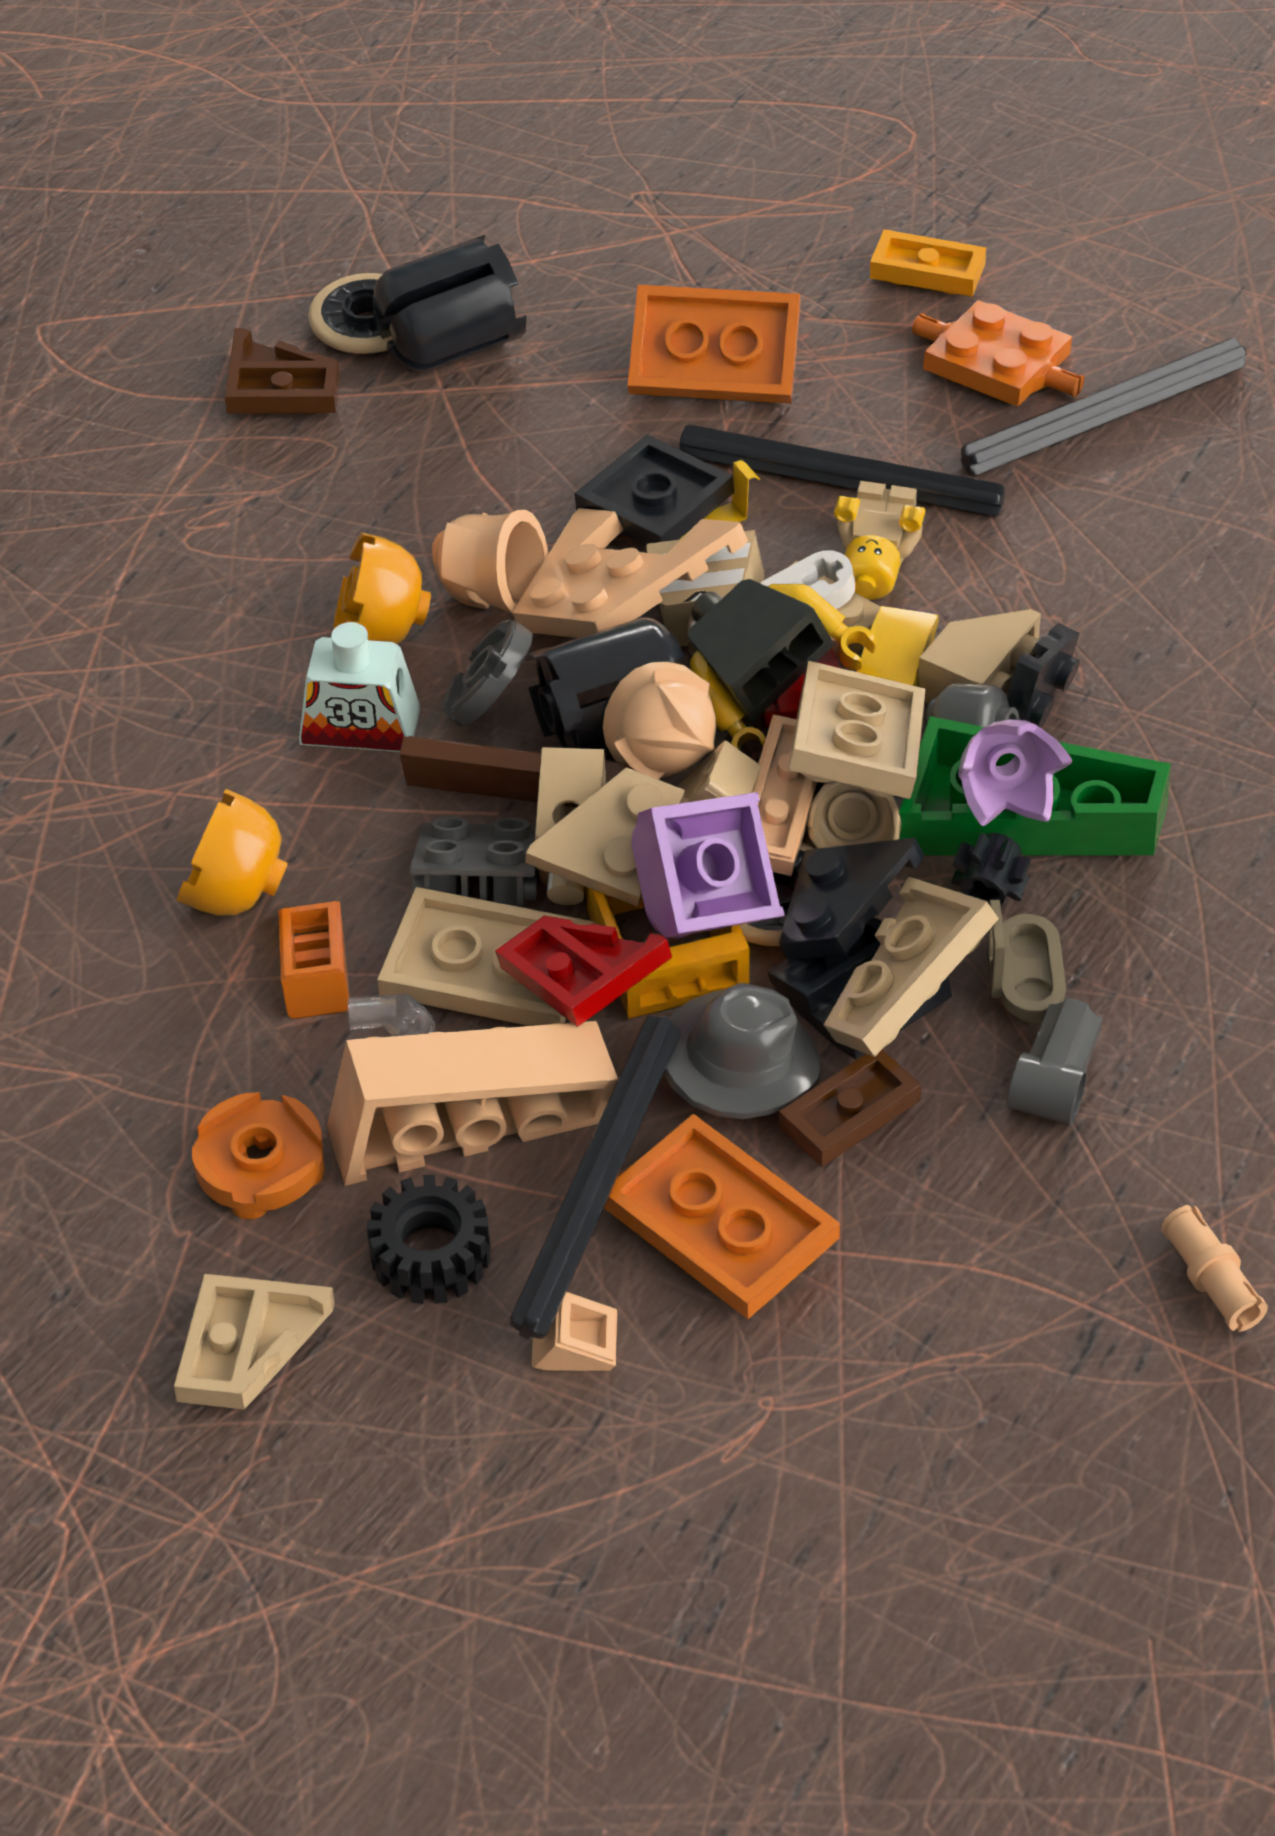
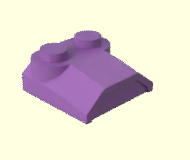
(704, 865)

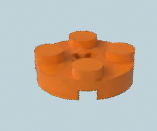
(263, 1183)

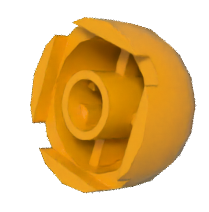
(382, 590)
(234, 859)

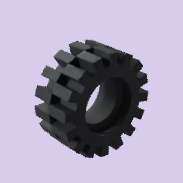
(434, 1269)

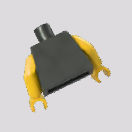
(760, 645)

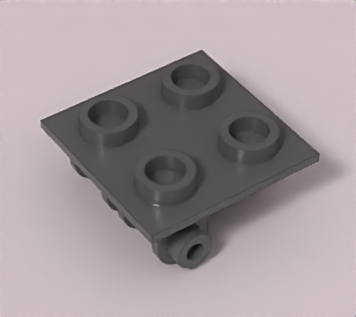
(483, 850)

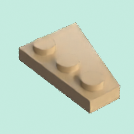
(913, 960)

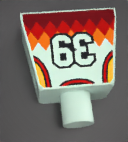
(358, 693)

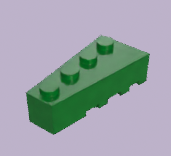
(1099, 801)

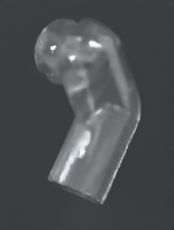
(395, 1013)

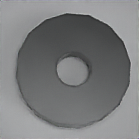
(491, 670)

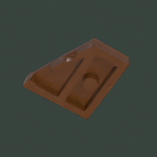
(279, 378)

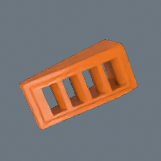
(315, 963)

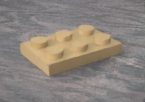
(858, 730)
(450, 961)

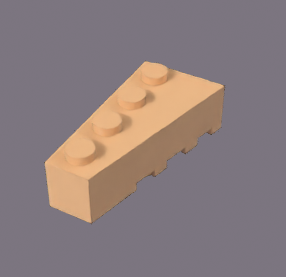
(464, 1091)

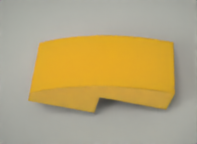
(899, 642)

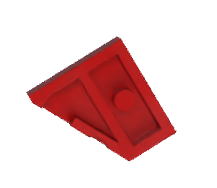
(579, 965)

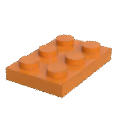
(714, 344)
(721, 1216)

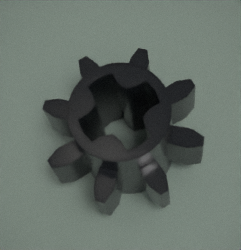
(991, 868)

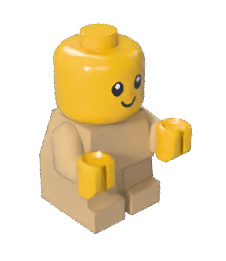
(878, 534)

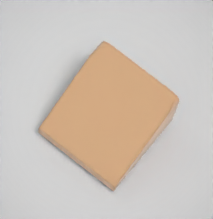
(579, 1338)

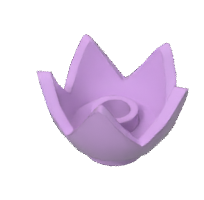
(1021, 784)

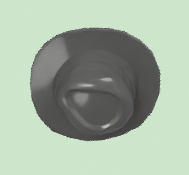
(741, 1053)

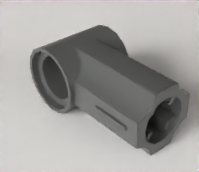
(1054, 1074)

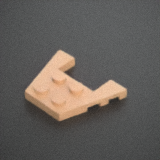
(597, 588)

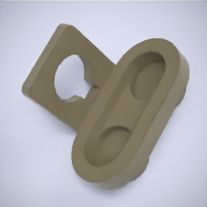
(1025, 964)

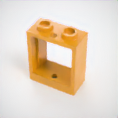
(690, 973)

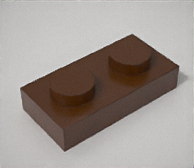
(849, 1106)

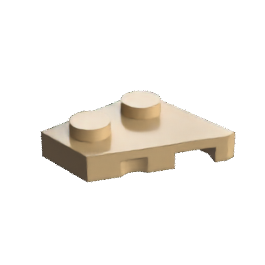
(596, 837)

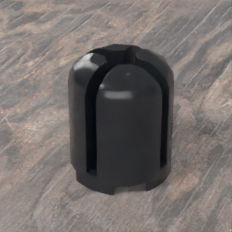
(447, 306)
(590, 664)

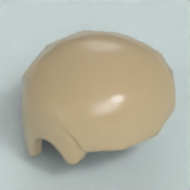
(851, 816)

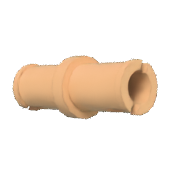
(1214, 1268)

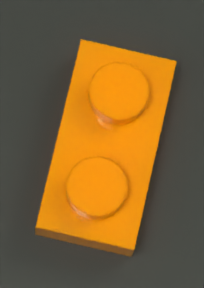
(927, 263)

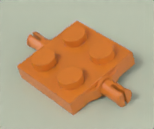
(998, 353)

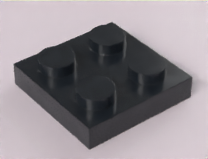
(656, 491)

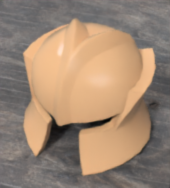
(484, 552)
(660, 720)

